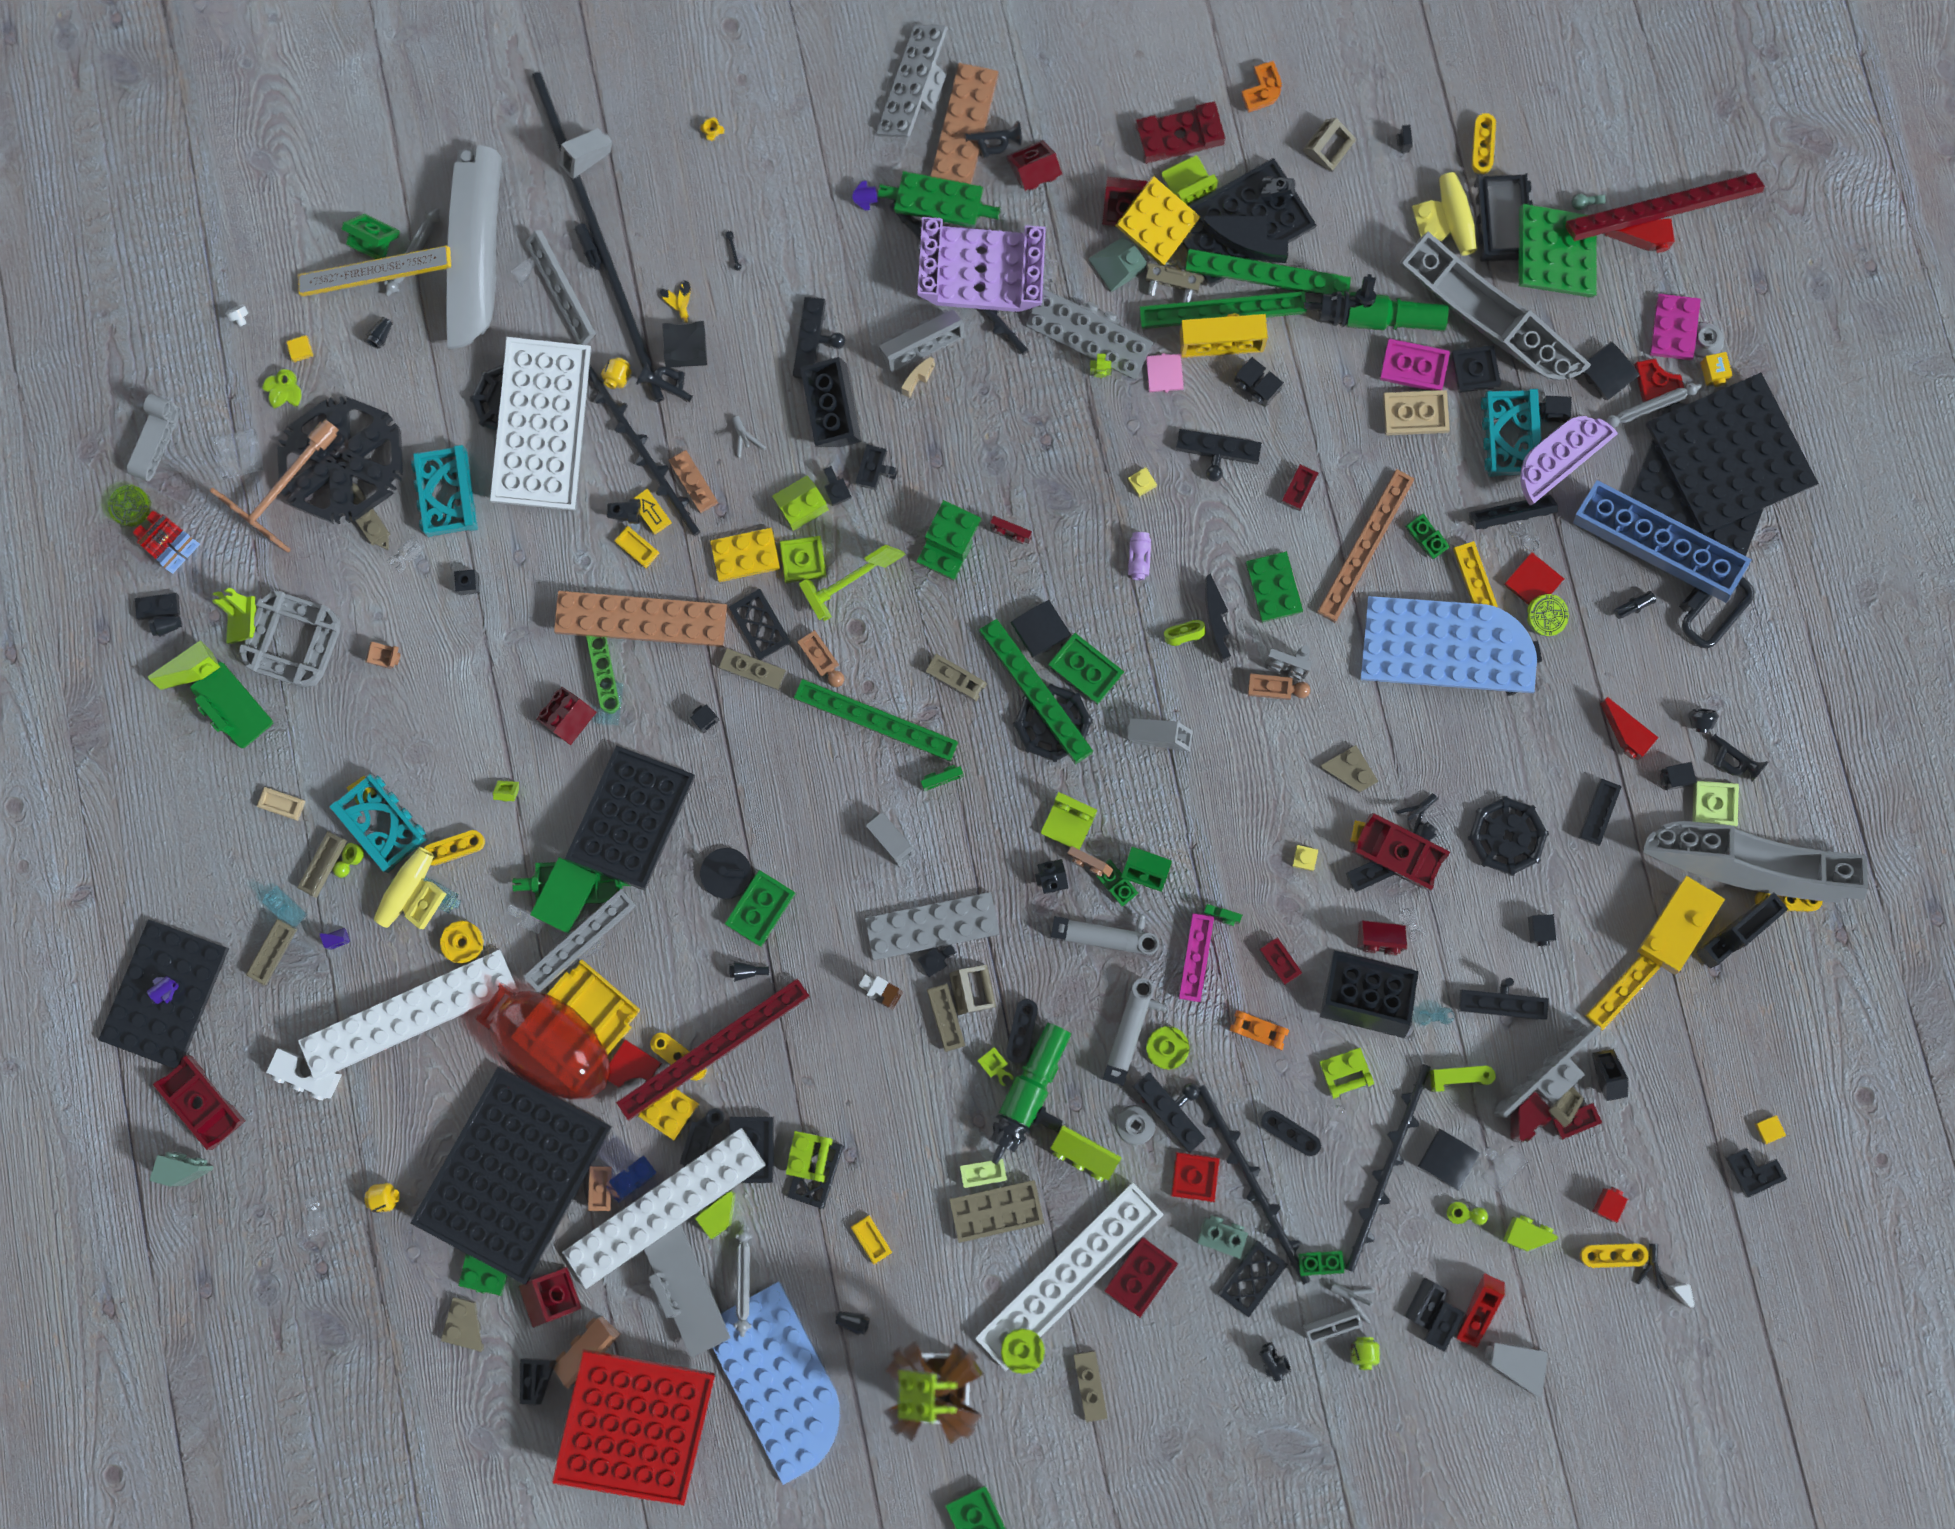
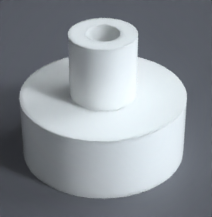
(237, 313)

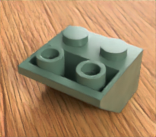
(177, 1170)

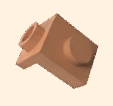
(382, 655)

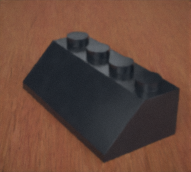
(830, 403)

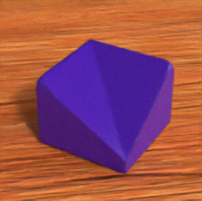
(335, 939)

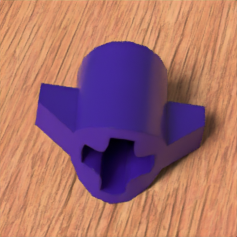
(864, 195)
(162, 989)

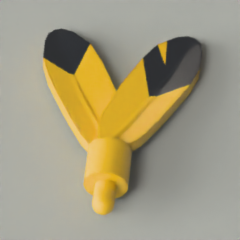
(680, 303)

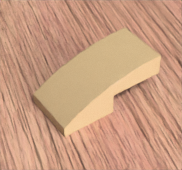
(921, 372)

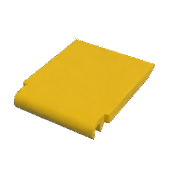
(597, 1003)

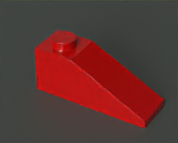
(1650, 236)
(1629, 732)
(1481, 1310)

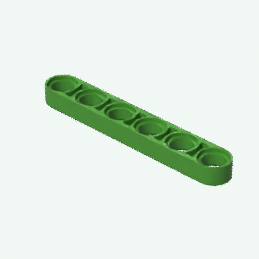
(600, 674)

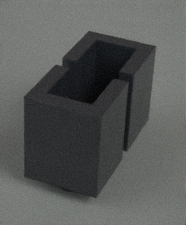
(1265, 389)

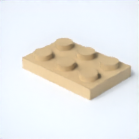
(1416, 412)

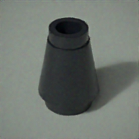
(378, 333)
(164, 624)
(854, 1322)

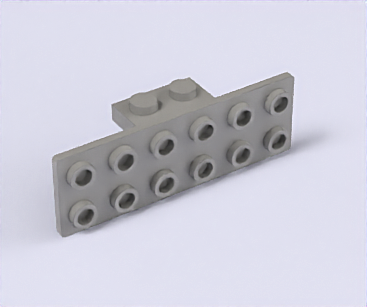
(916, 82)
(1090, 332)
(1554, 1077)
(685, 1292)

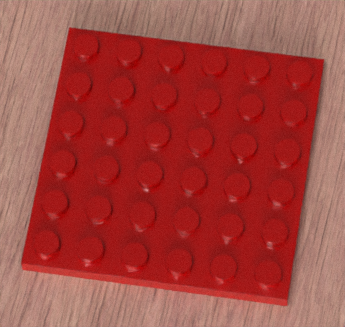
(633, 1427)

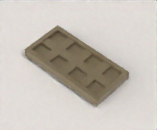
(996, 1211)

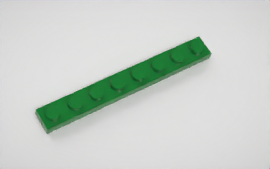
(1265, 273)
(1271, 305)
(1036, 691)
(876, 720)

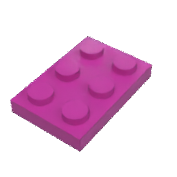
(1675, 327)
(1414, 365)

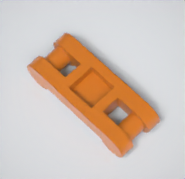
(1259, 1030)

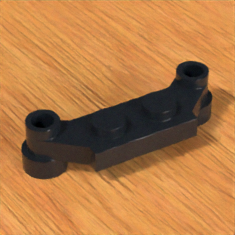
(700, 1136)

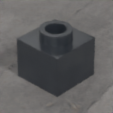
(471, 586)
(704, 717)

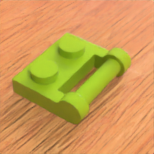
(1345, 1065)
(802, 1153)

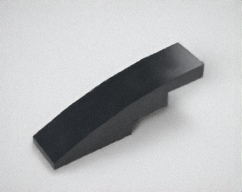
(1216, 611)

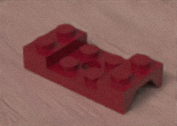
(1200, 125)
(1379, 845)
(215, 1117)

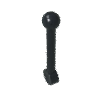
(729, 235)

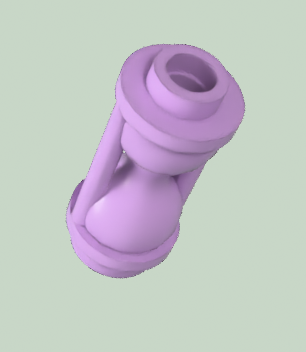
(1139, 544)

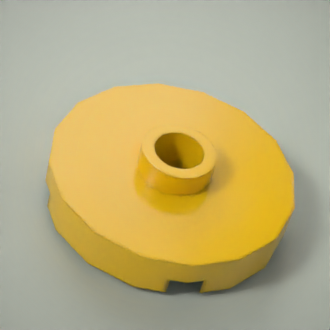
(450, 942)

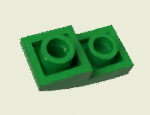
(1426, 536)
(1118, 887)
(1321, 1263)

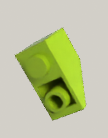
(717, 1217)
(1527, 1236)

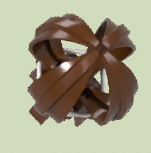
(955, 1367)

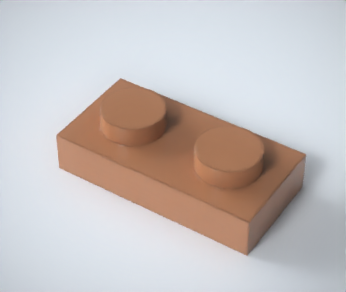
(1096, 866)
(598, 1193)

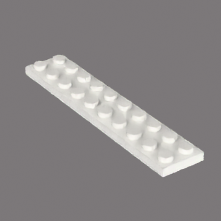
(405, 1015)
(664, 1208)
(1074, 1269)

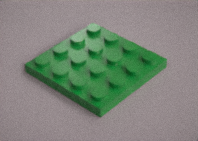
(1550, 255)

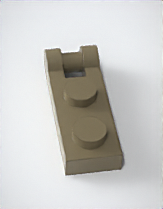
(955, 677)

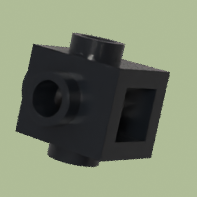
(1051, 876)

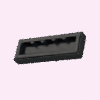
(1599, 812)

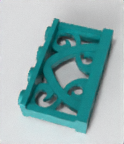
(1529, 409)
(464, 511)
(350, 815)

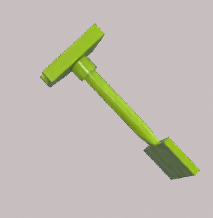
(882, 557)

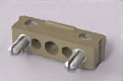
(1173, 278)

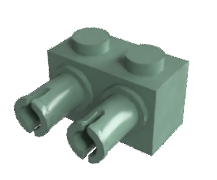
(1222, 1237)

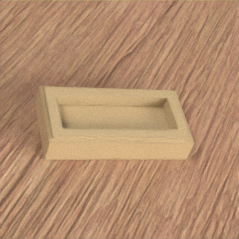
(281, 803)

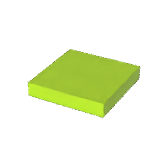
(803, 559)

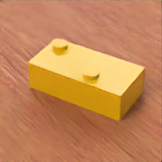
(1223, 335)
(1680, 925)

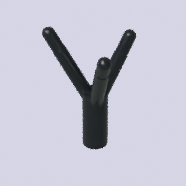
(1419, 809)
(1653, 1262)

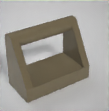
(1320, 139)
(962, 990)

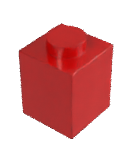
(1610, 1204)

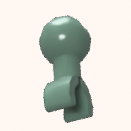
(1580, 201)

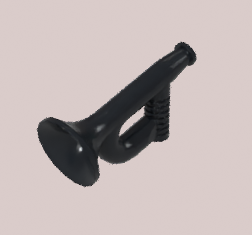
(1013, 133)
(656, 379)
(1744, 762)

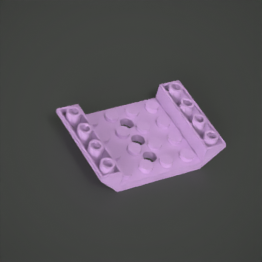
(1011, 263)

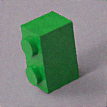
(1146, 869)

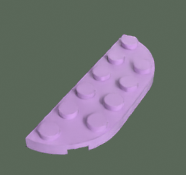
(1562, 454)

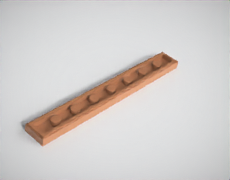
(1365, 546)

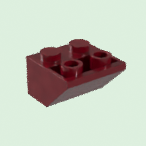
(566, 715)
(1382, 936)
(1528, 1118)

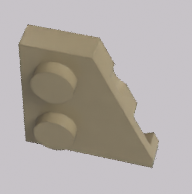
(1351, 769)
(462, 1325)

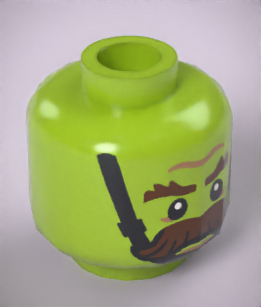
(1365, 1353)

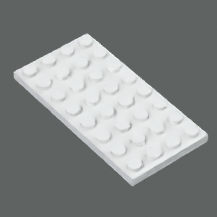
(540, 424)

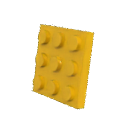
(1157, 221)

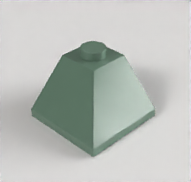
(1118, 263)

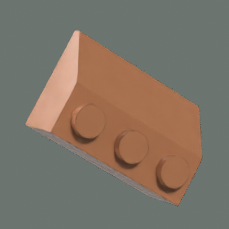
(597, 1338)

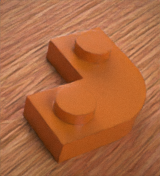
(1268, 88)

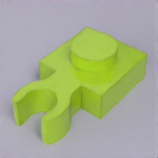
(993, 1064)

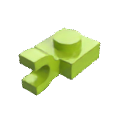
(1100, 367)

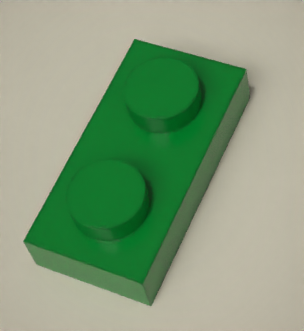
(950, 774)

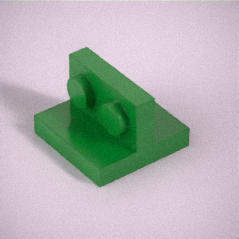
(369, 235)

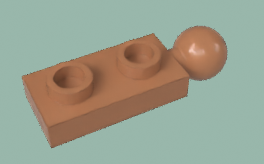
(821, 658)
(1276, 687)

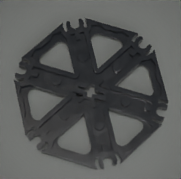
(341, 473)

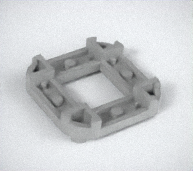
(320, 649)

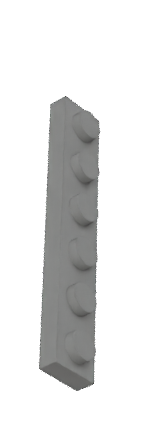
(560, 288)
(580, 941)

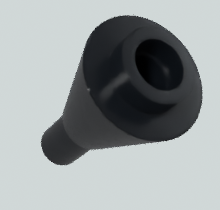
(1425, 831)
(743, 971)

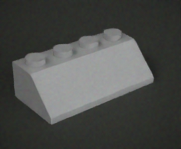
(922, 340)

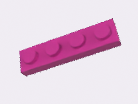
(1196, 957)

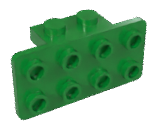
(230, 706)

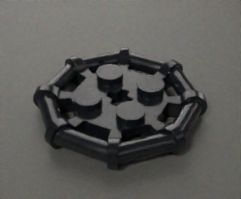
(492, 397)
(1041, 730)
(1520, 839)

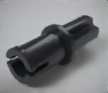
(1635, 605)

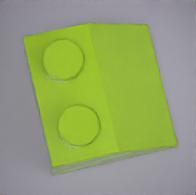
(800, 502)

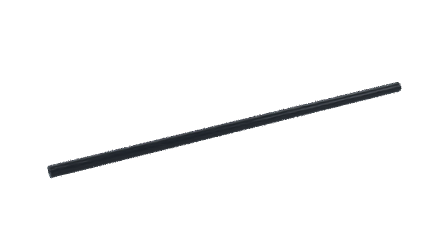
(598, 238)

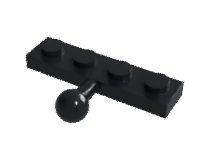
(810, 335)
(1219, 448)
(1170, 1111)

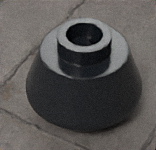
(1703, 719)

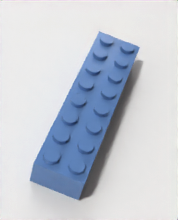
(1662, 541)

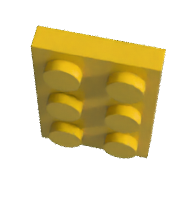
(745, 554)

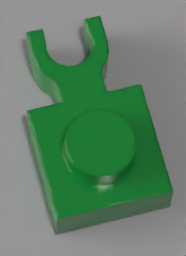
(1228, 917)

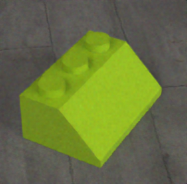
(1085, 1154)

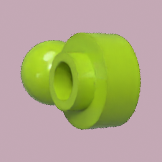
(351, 855)
(1478, 1215)

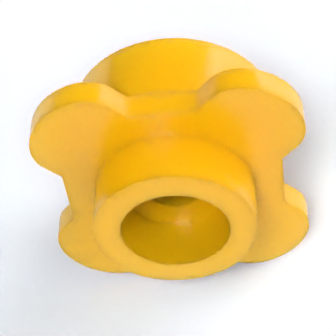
(711, 123)

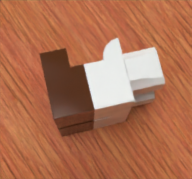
(881, 988)

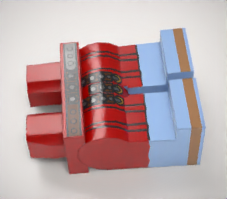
(160, 535)

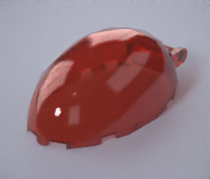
(547, 1043)

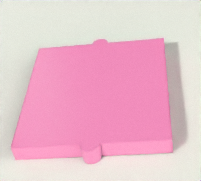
(1164, 373)

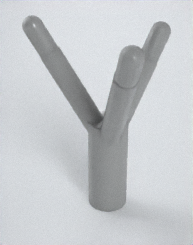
(742, 434)
(1353, 1294)

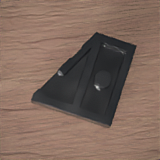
(534, 1379)

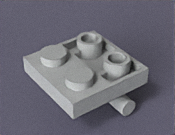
(1296, 667)

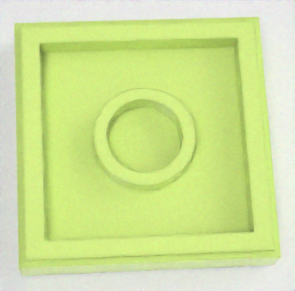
(1715, 803)

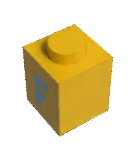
(1716, 369)

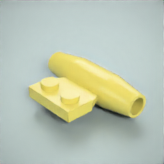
(1449, 216)
(411, 893)

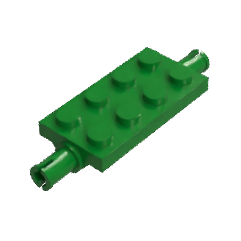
(939, 198)
(601, 892)

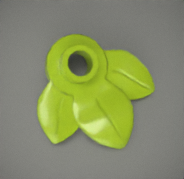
(280, 391)

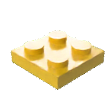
(670, 1113)

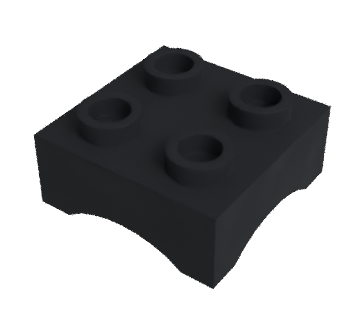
(684, 344)

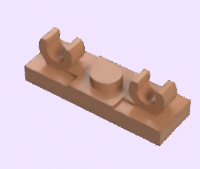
(693, 481)

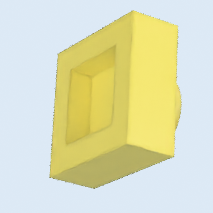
(1142, 482)
(1305, 858)

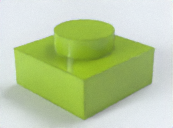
(506, 791)

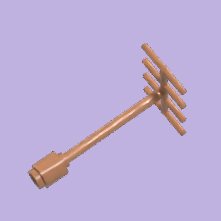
(319, 438)

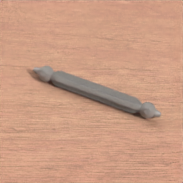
(415, 245)
(1653, 404)
(742, 1281)

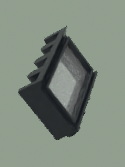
(1499, 214)

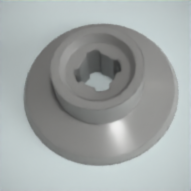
(1715, 343)
(1129, 1134)

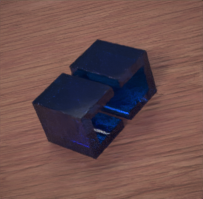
(624, 1183)

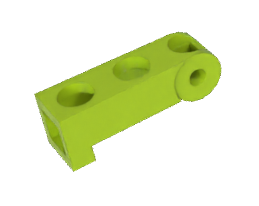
(1480, 1074)

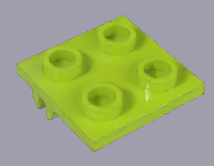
(240, 614)
(917, 1396)

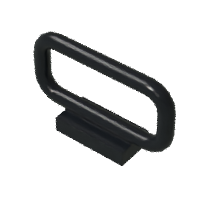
(1698, 599)

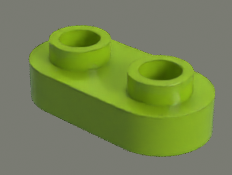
(1184, 632)

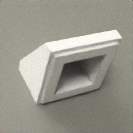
(1683, 1293)

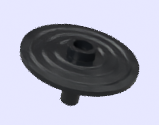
(725, 873)

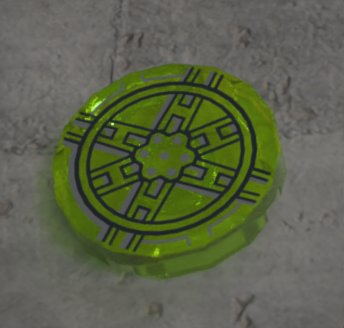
(129, 505)

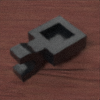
(836, 489)
(934, 961)

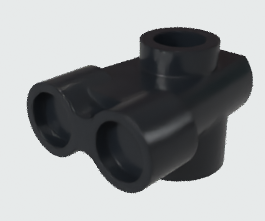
(1277, 187)
(628, 511)
(1274, 1366)

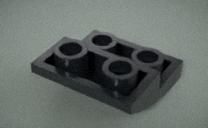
(1610, 371)
(1040, 628)
(1449, 1159)

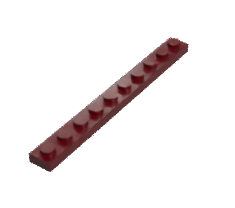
(1664, 206)
(712, 1049)

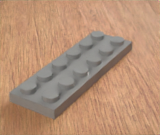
(932, 926)

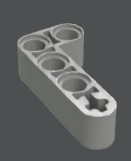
(154, 437)

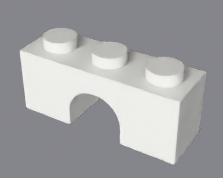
(286, 1067)

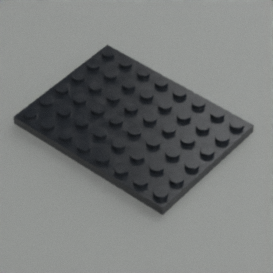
(511, 1175)

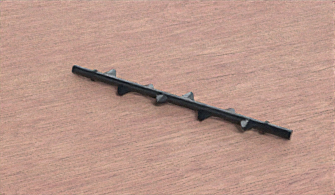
(1000, 327)
(644, 458)
(1250, 1174)
(1383, 1175)

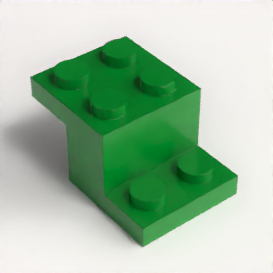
(948, 540)

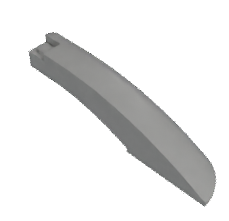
(472, 244)
(1491, 311)
(1759, 863)

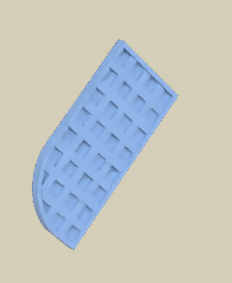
(1447, 645)
(781, 1383)

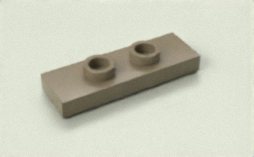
(752, 669)
(322, 864)
(271, 952)
(946, 1017)
(1566, 1106)
(1090, 1386)

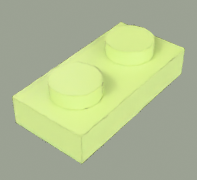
(983, 1173)

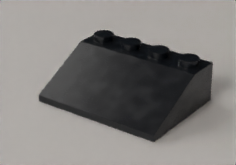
(1369, 994)

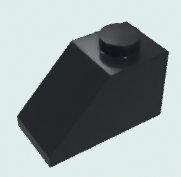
(1610, 1075)

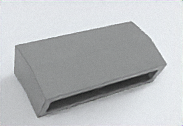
(1331, 1321)

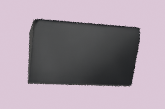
(1426, 1303)

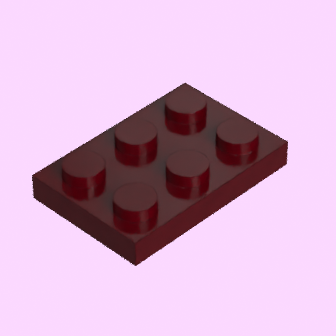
(1141, 1277)

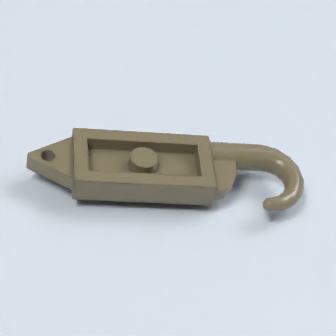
(371, 523)

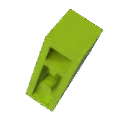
(187, 667)

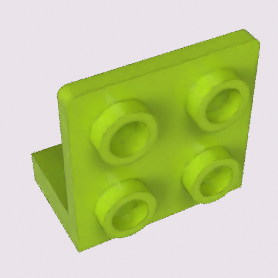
(1189, 180)
(1069, 821)

